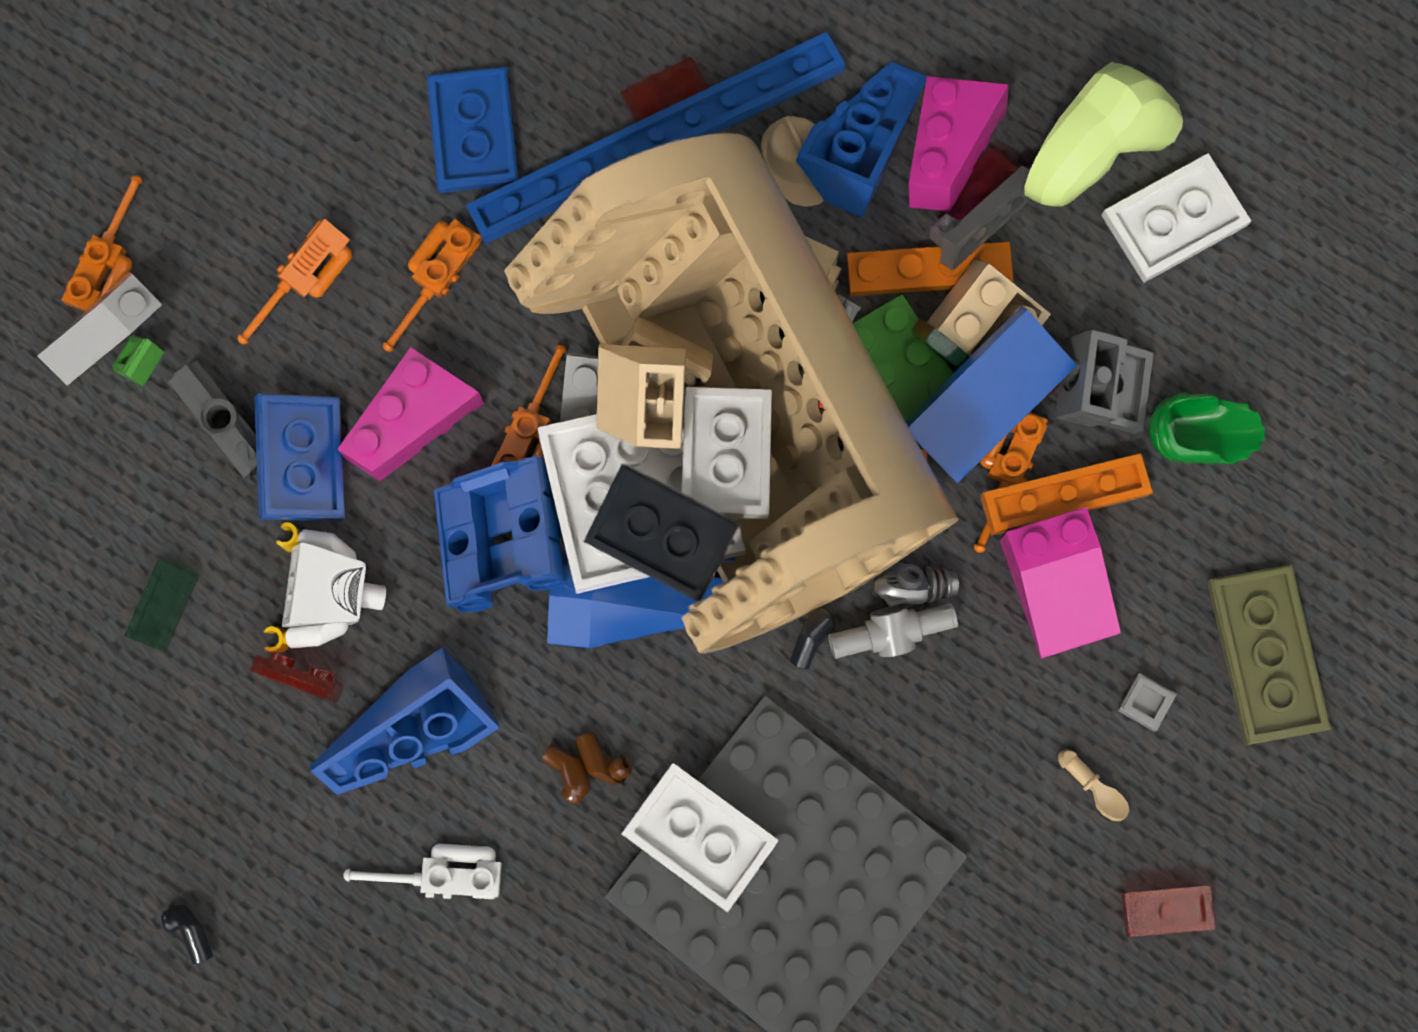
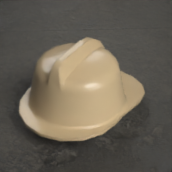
(780, 149)

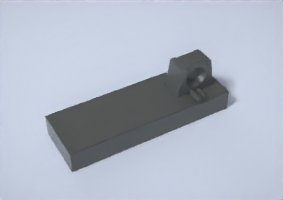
(963, 237)

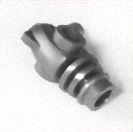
(910, 585)

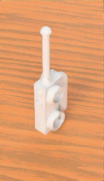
(439, 879)

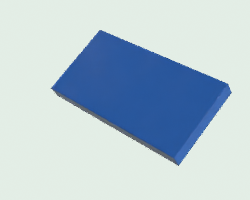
(989, 394)

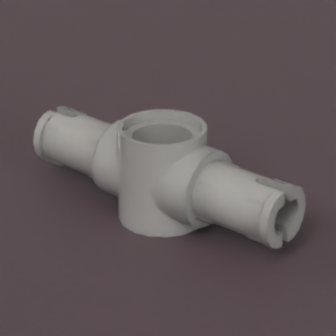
(892, 630)

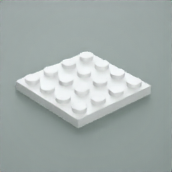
(580, 472)

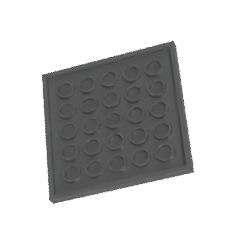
(825, 901)

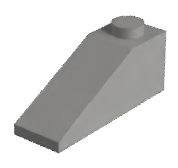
(99, 328)

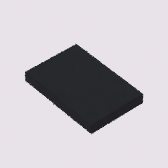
(661, 532)

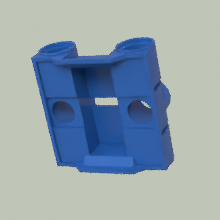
(492, 504)

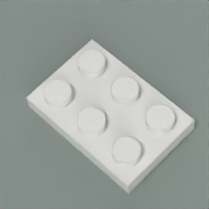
(1176, 218)
(728, 450)
(700, 837)

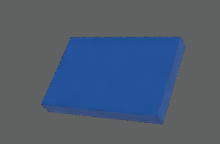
(472, 129)
(299, 458)

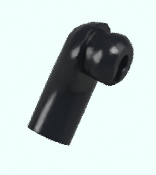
(812, 635)
(191, 930)

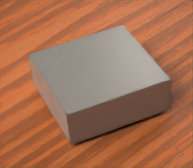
(1146, 702)

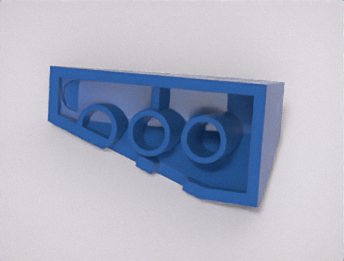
(855, 144)
(615, 611)
(418, 716)

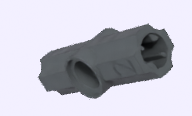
(205, 402)

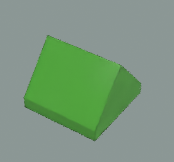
(138, 359)

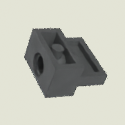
(1107, 384)

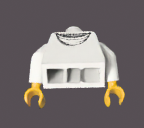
(322, 590)

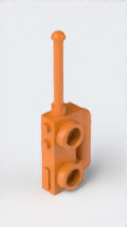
(97, 259)
(302, 263)
(439, 273)
(526, 421)
(1013, 466)

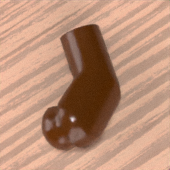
(601, 766)
(573, 773)

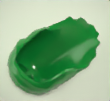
(1205, 429)

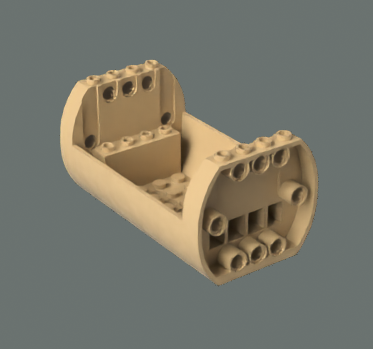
(689, 246)

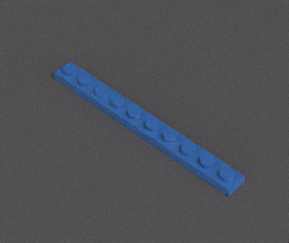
(693, 117)

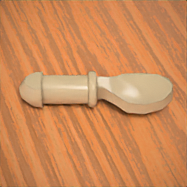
(1107, 799)

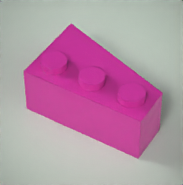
(951, 135)
(407, 415)

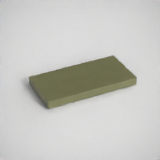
(1268, 655)

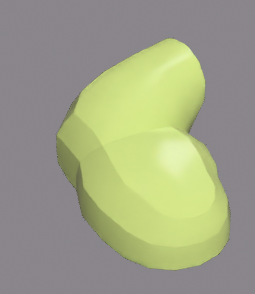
(1110, 116)

